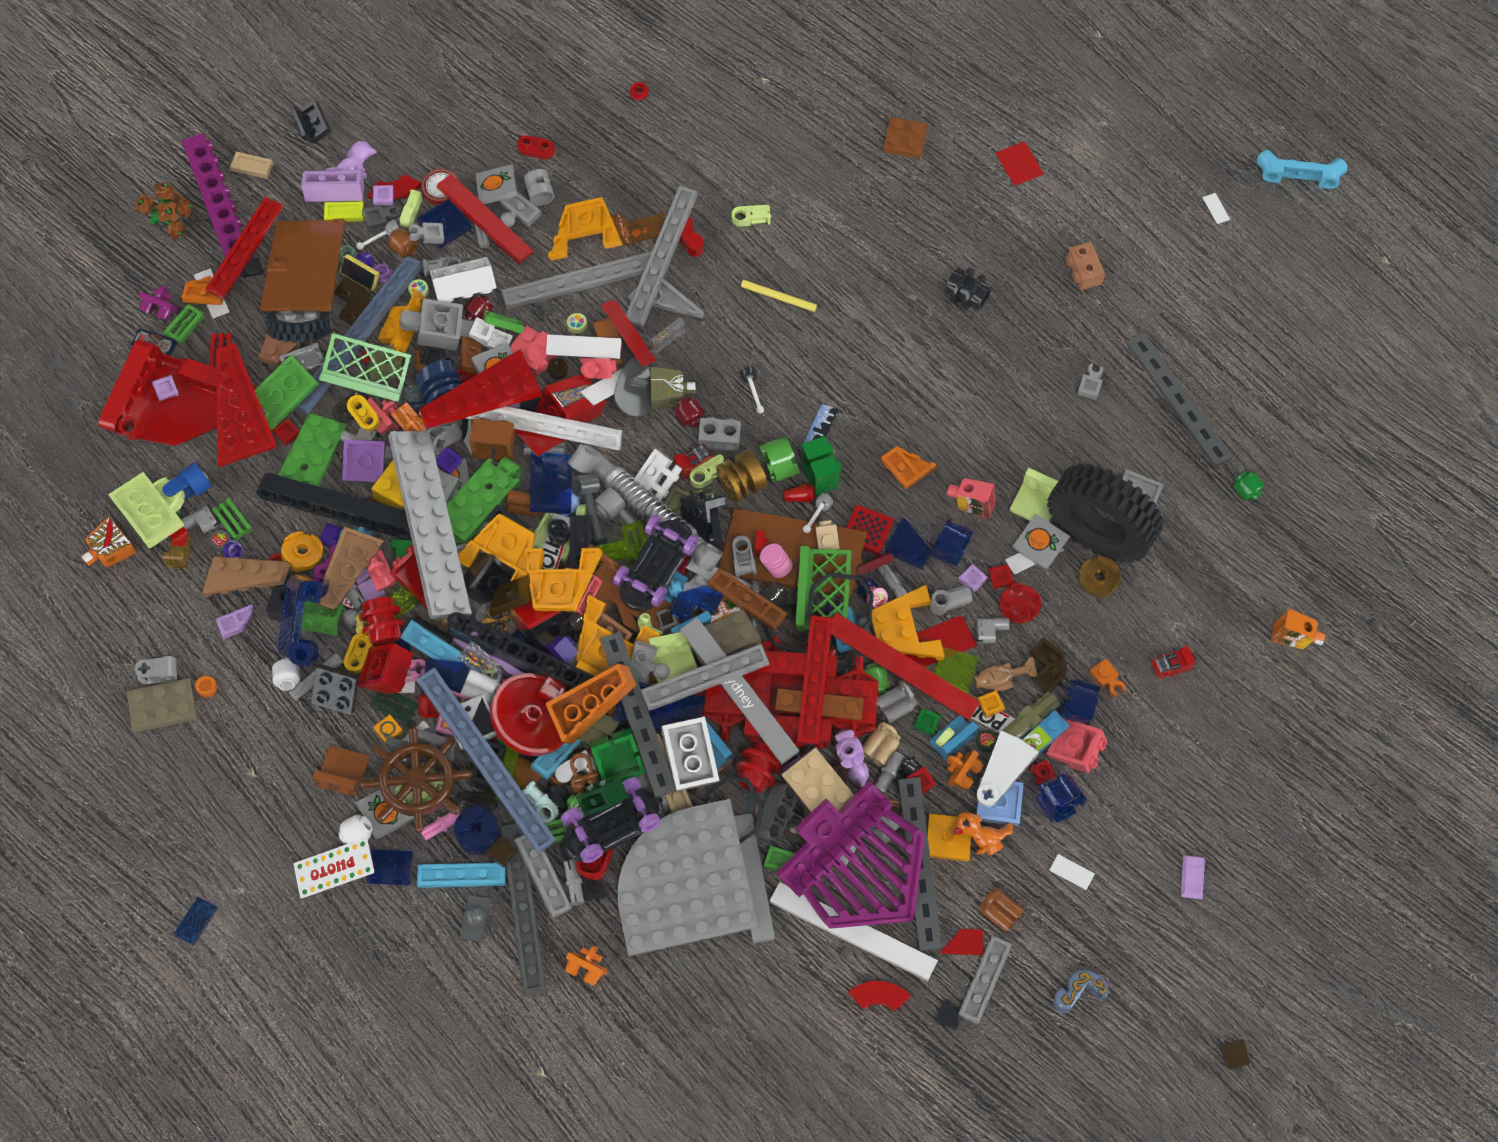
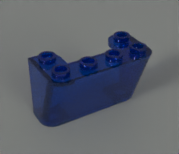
(298, 590)

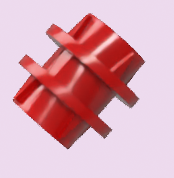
(381, 620)
(758, 767)

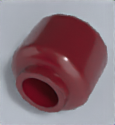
(476, 307)
(689, 412)

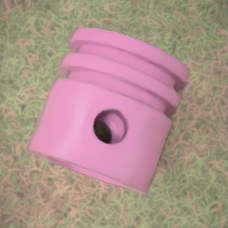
(776, 560)

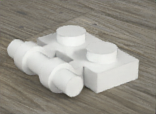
(652, 472)

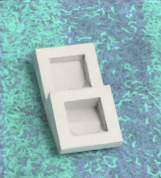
(488, 335)

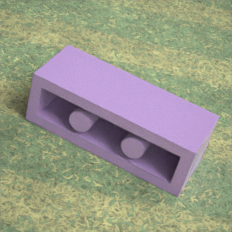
(333, 185)

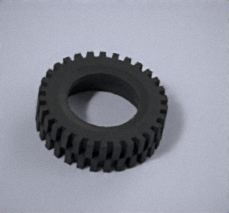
(1133, 511)

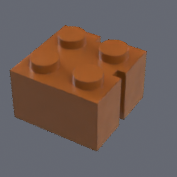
(490, 433)

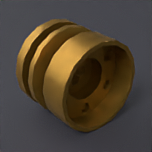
(740, 477)

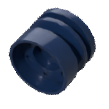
(437, 379)

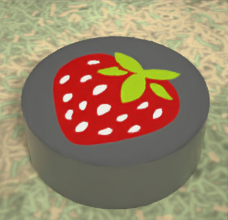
(219, 539)

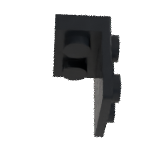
(710, 530)

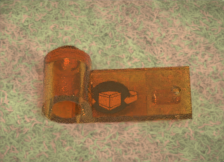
(638, 229)

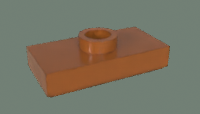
(468, 349)

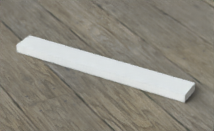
(556, 427)
(860, 936)

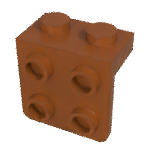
(341, 771)

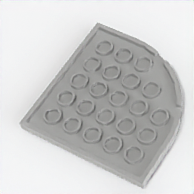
(685, 881)

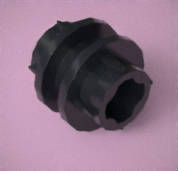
(968, 289)

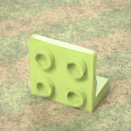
(1033, 496)
(674, 652)

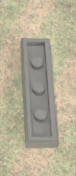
(544, 878)
(985, 980)

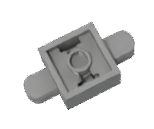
(441, 316)

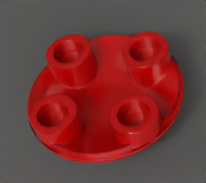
(1020, 603)

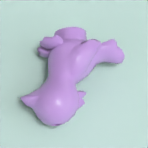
(355, 158)
(851, 756)

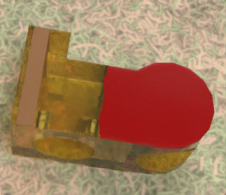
(179, 550)

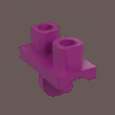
(165, 308)

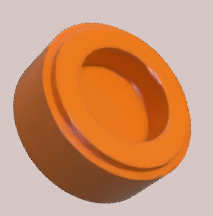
(206, 686)

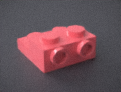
(534, 349)
(1078, 746)

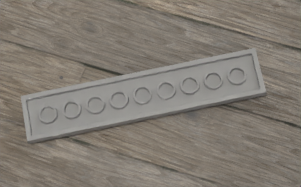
(429, 524)

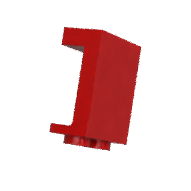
(407, 574)

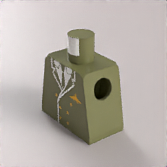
(668, 387)

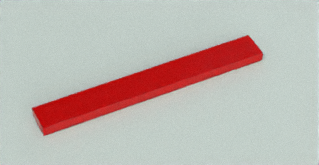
(903, 667)

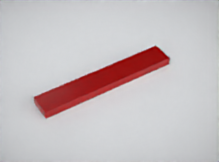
(484, 219)
(244, 248)
(814, 680)

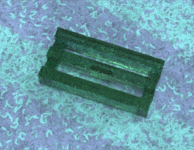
(410, 713)

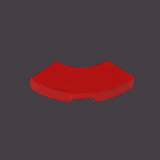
(401, 187)
(879, 993)

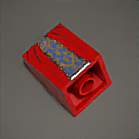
(567, 402)

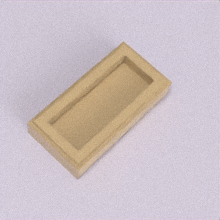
(251, 165)

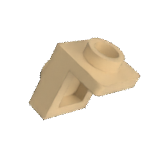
(827, 535)

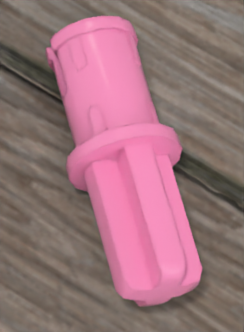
(441, 824)

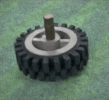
(298, 326)

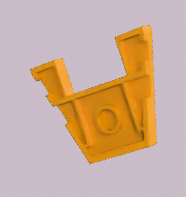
(583, 220)
(505, 541)
(559, 587)
(896, 627)
(590, 647)

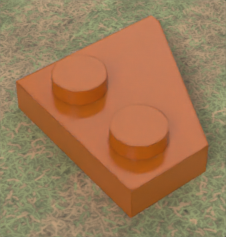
(196, 293)
(906, 466)

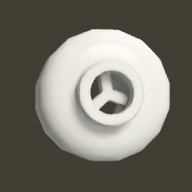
(285, 674)
(355, 828)

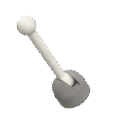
(390, 227)
(821, 507)

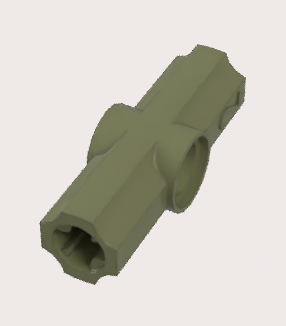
(1032, 715)

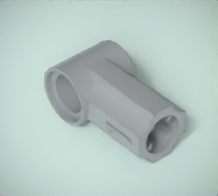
(951, 599)

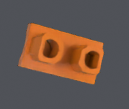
(408, 419)
(961, 767)
(576, 961)

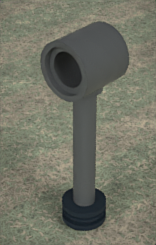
(586, 486)

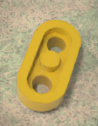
(363, 414)
(356, 654)

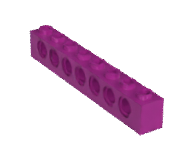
(195, 148)

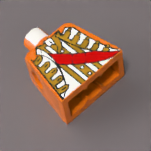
(107, 545)

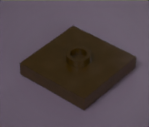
(511, 596)

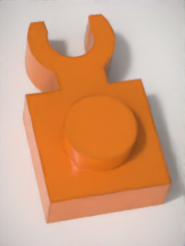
(1106, 675)

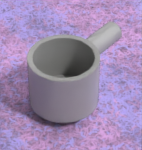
(611, 504)

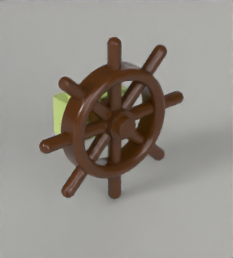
(420, 785)

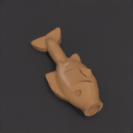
(1000, 677)

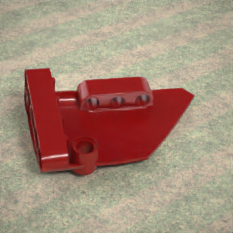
(168, 421)

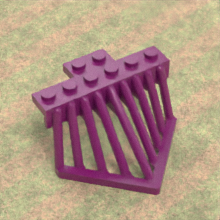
(830, 836)

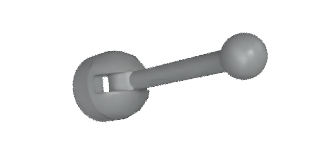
(349, 615)

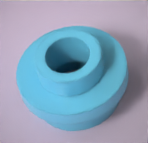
(675, 588)

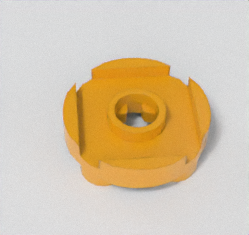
(297, 561)

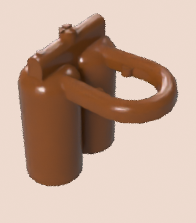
(519, 503)
(579, 782)
(1001, 909)

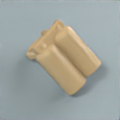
(881, 744)

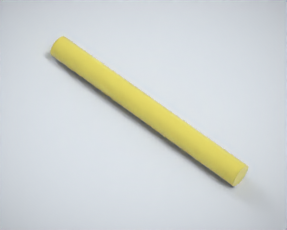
(778, 295)

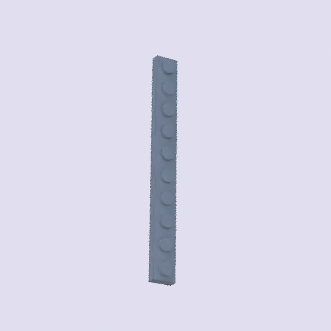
(365, 325)
(486, 761)

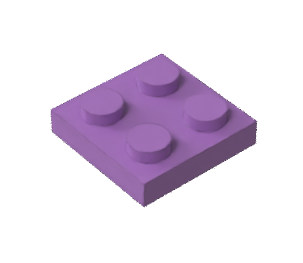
(363, 460)

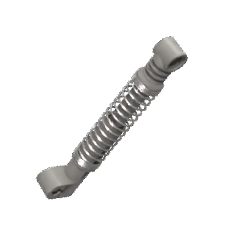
(590, 461)

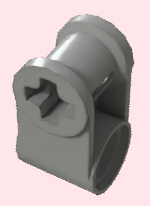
(444, 435)
(743, 560)
(157, 670)

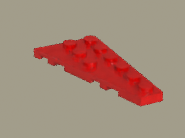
(496, 387)
(240, 419)

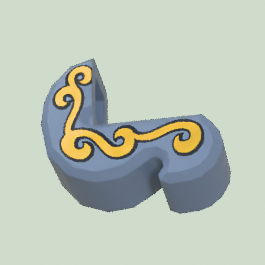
(1076, 985)

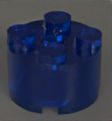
(951, 543)
(1081, 702)
(1060, 798)
(476, 819)

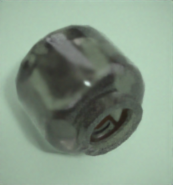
(775, 594)

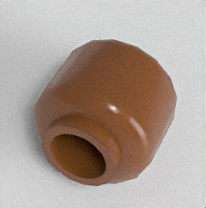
(400, 243)

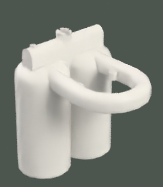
(480, 684)

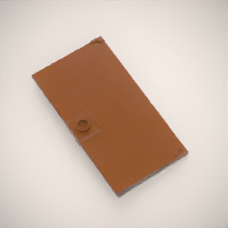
(303, 265)
(790, 536)

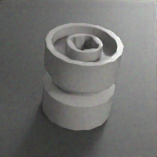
(539, 187)

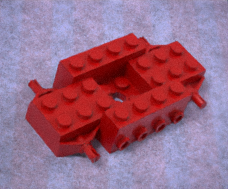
(787, 673)

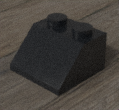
(484, 578)

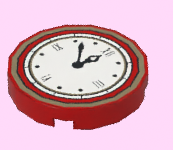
(430, 183)

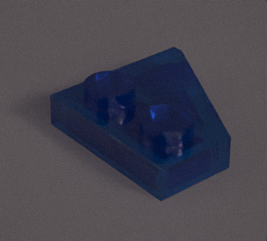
(908, 545)

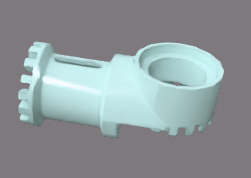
(540, 801)

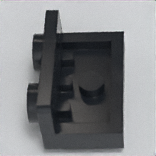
(311, 122)
(698, 504)

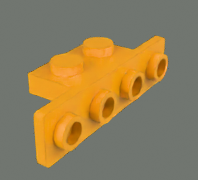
(392, 332)

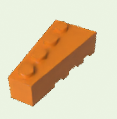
(588, 702)

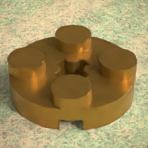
(1096, 587)

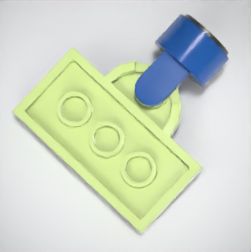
(154, 506)

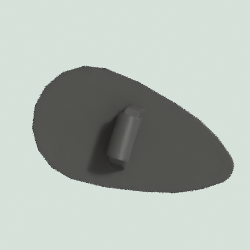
(633, 389)

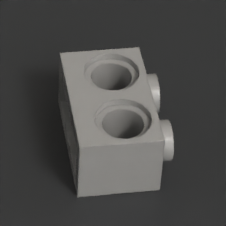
(719, 439)

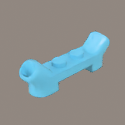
(1326, 174)

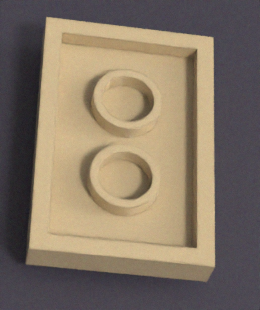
(815, 780)

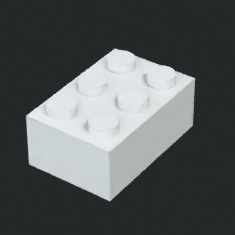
(463, 279)
(690, 754)

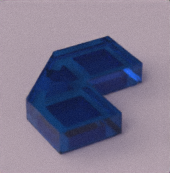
(702, 597)

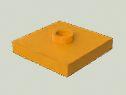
(943, 842)

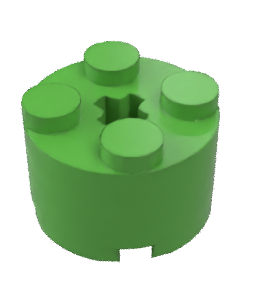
(779, 459)

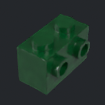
(602, 795)

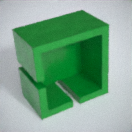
(820, 465)
(617, 756)

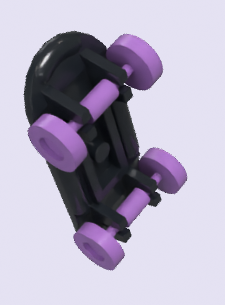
(656, 564)
(599, 832)

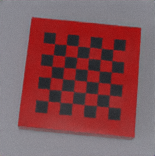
(876, 526)

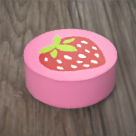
(880, 597)

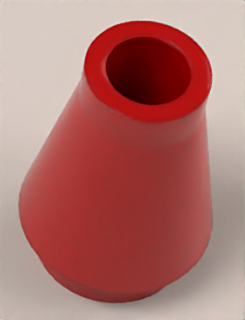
(802, 493)

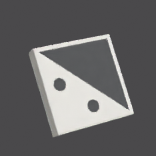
(480, 715)

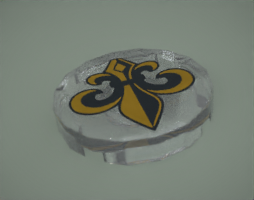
(499, 622)

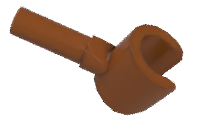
(418, 365)

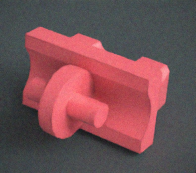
(598, 367)
(386, 421)
(380, 572)

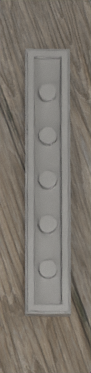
(705, 677)
(753, 867)

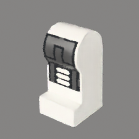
(564, 772)

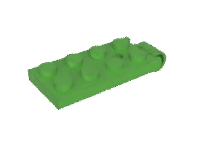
(284, 390)
(313, 448)
(475, 503)

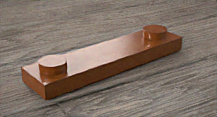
(747, 599)
(833, 705)

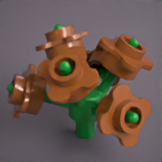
(166, 211)

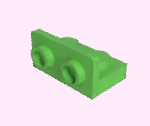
(321, 619)

